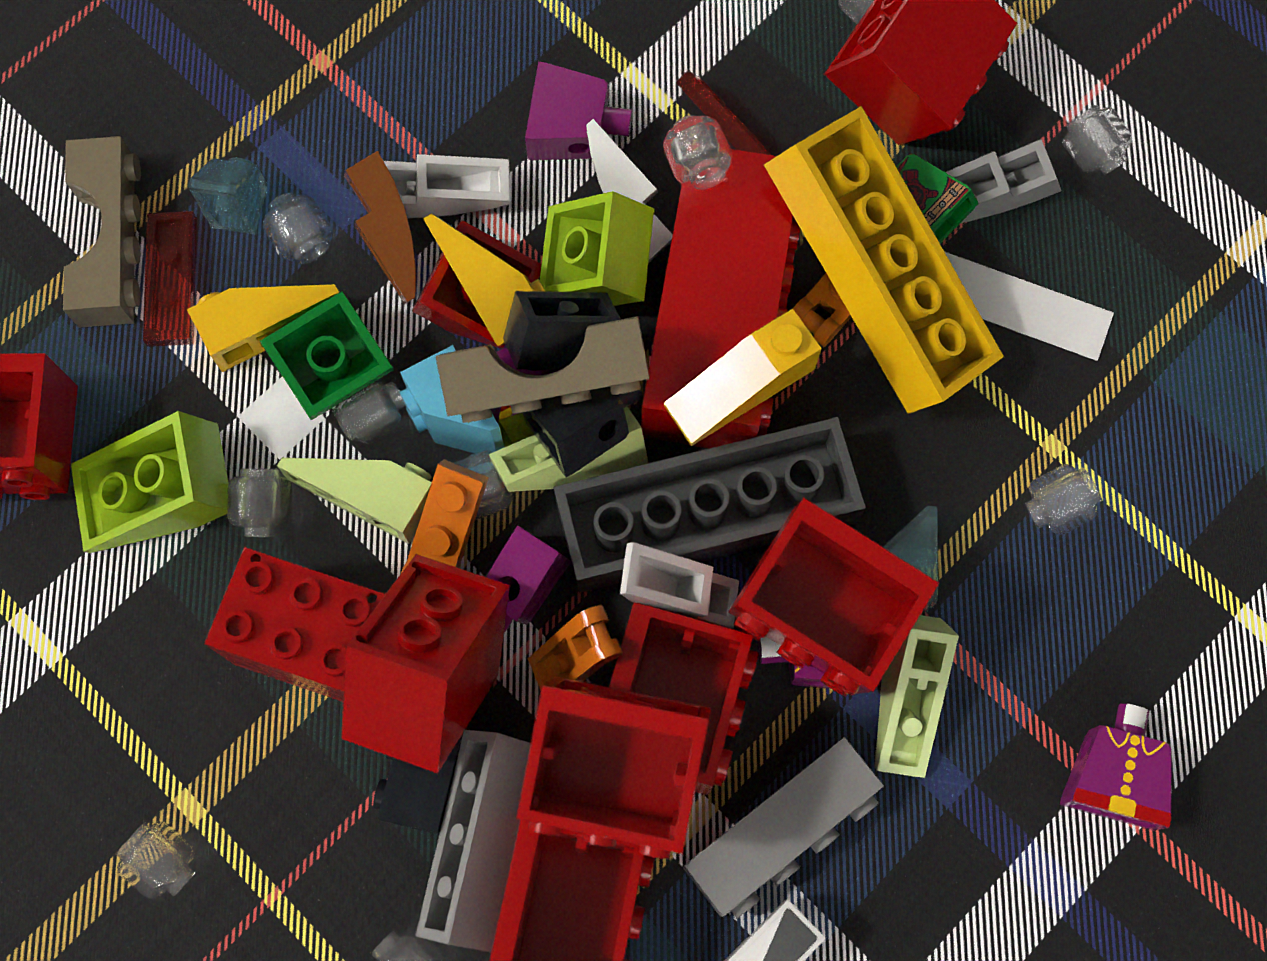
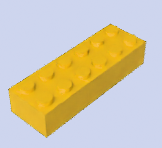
(884, 261)

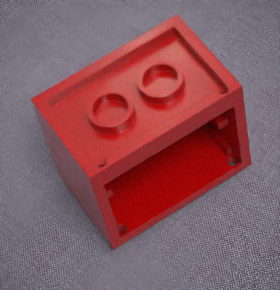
(920, 62)
(35, 426)
(832, 600)
(289, 622)
(424, 662)
(693, 665)
(613, 766)
(570, 899)

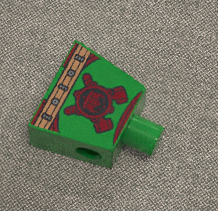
(939, 195)

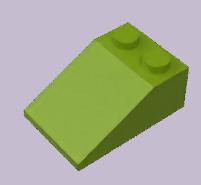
(151, 483)

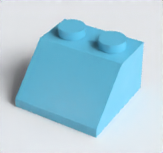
(428, 411)

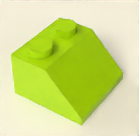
(598, 247)

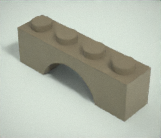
(102, 283)
(480, 380)

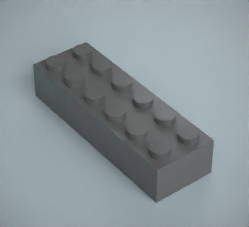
(706, 500)

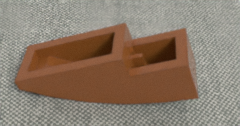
(386, 224)

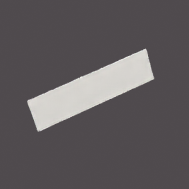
(1034, 309)

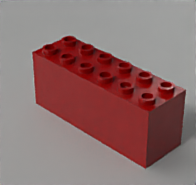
(721, 284)

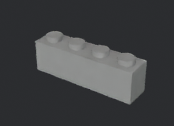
(784, 827)
(475, 842)

